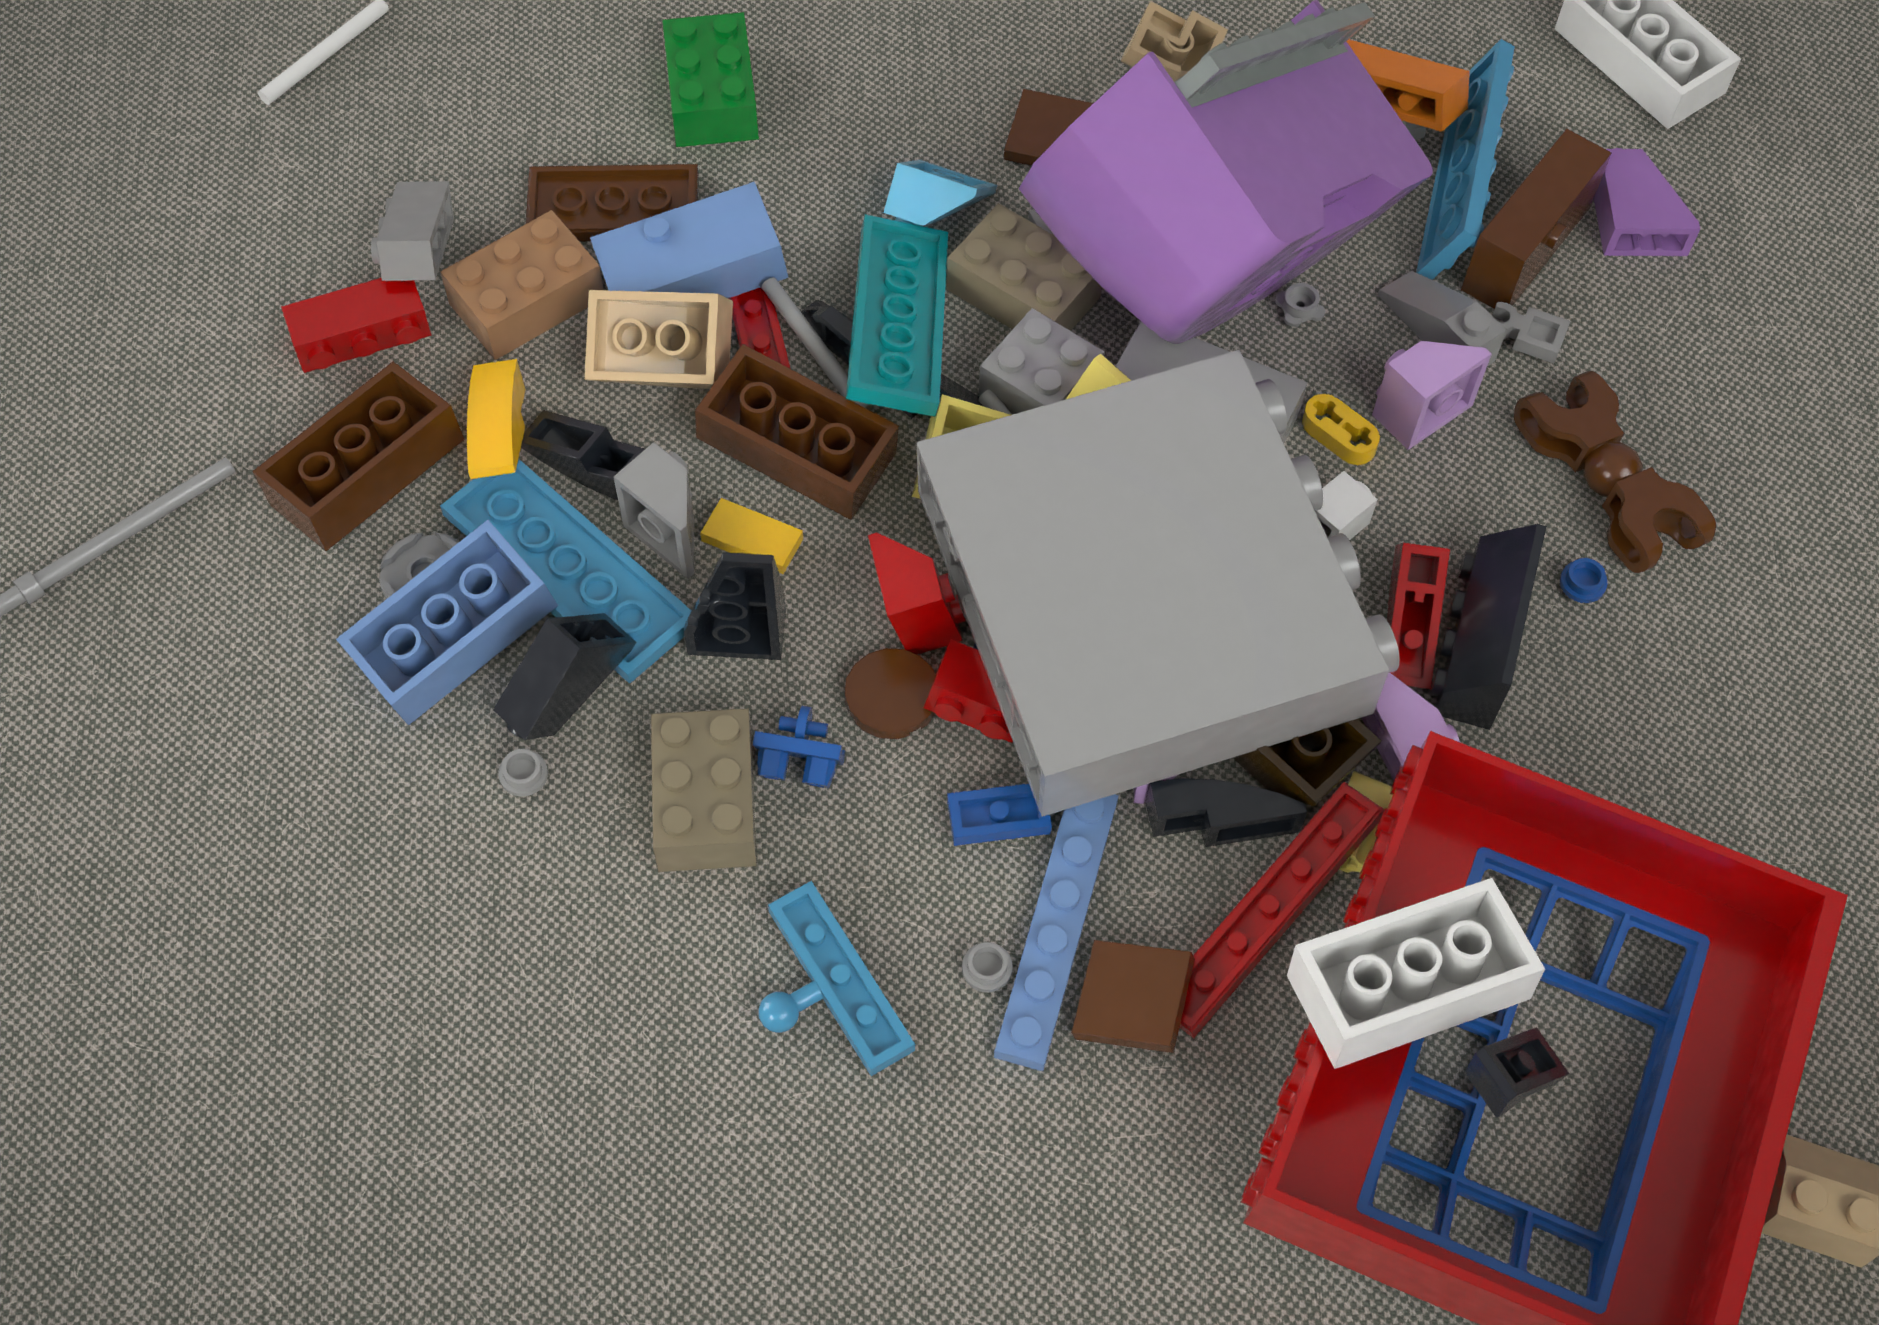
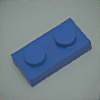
(995, 815)

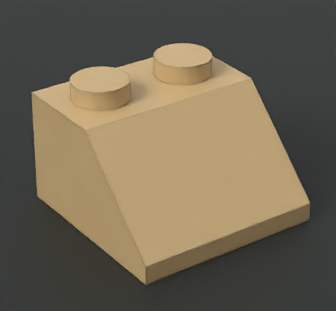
(1825, 1202)

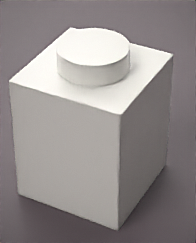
(1346, 506)

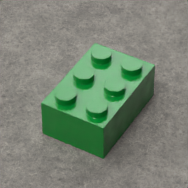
(710, 79)

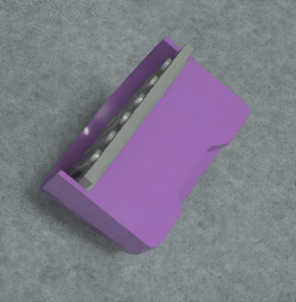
(1231, 176)

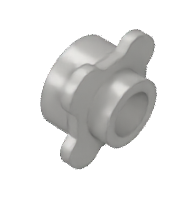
(1300, 295)

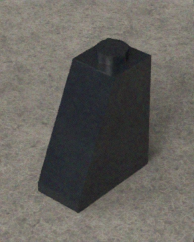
(561, 673)

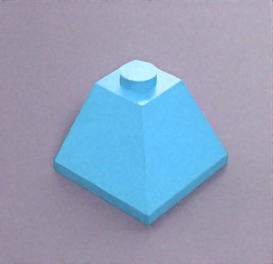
(928, 193)

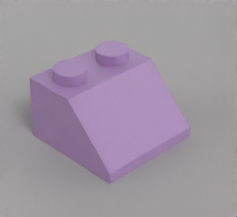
(1428, 388)

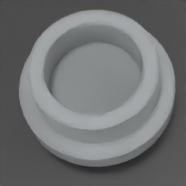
(523, 772)
(987, 967)

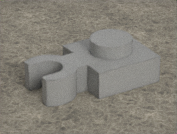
(1535, 333)

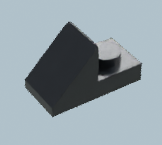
(1514, 1069)

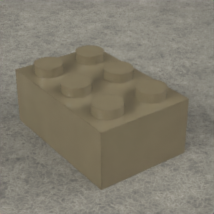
(1016, 267)
(703, 790)

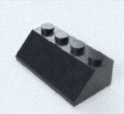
(1488, 625)

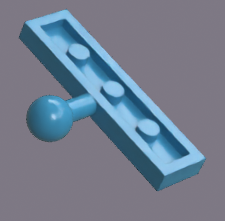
(837, 978)

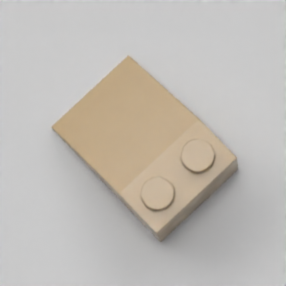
(658, 338)

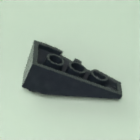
(739, 610)

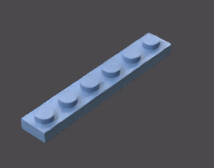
(1055, 934)

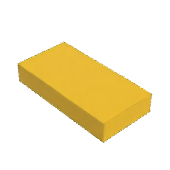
(750, 532)

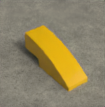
(494, 419)

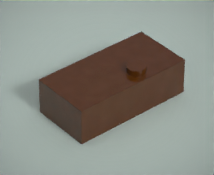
(1535, 220)
(796, 431)
(359, 455)

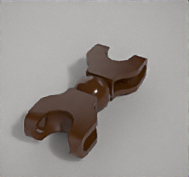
(1636, 498)

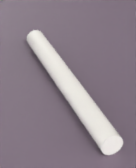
(322, 51)

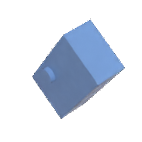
(701, 247)
(447, 622)

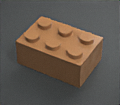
(522, 284)

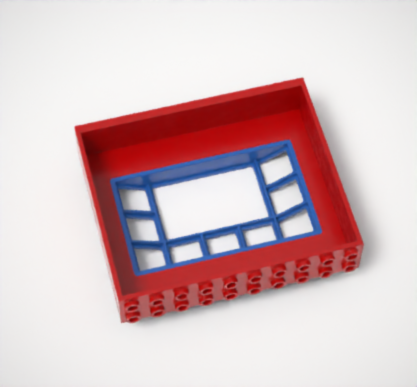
(1711, 1094)

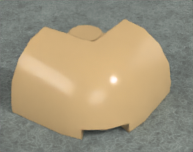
(1174, 40)

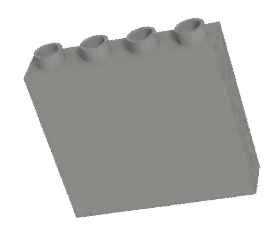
(1151, 580)

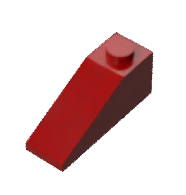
(1416, 609)

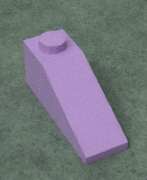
(1403, 720)

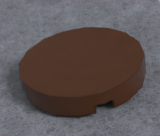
(889, 693)

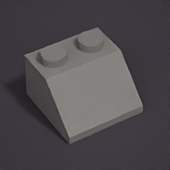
(658, 505)

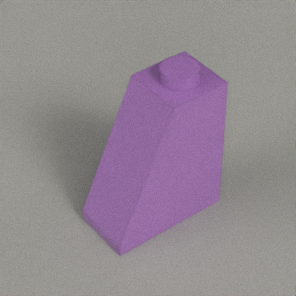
(1641, 210)

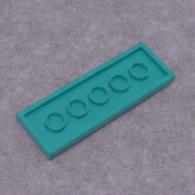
(898, 316)

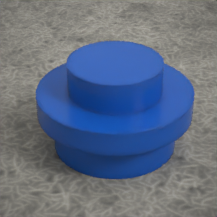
(1584, 580)

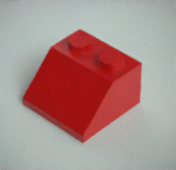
(916, 596)

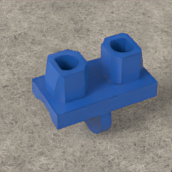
(819, 756)

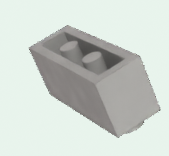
(413, 231)

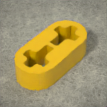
(1340, 429)

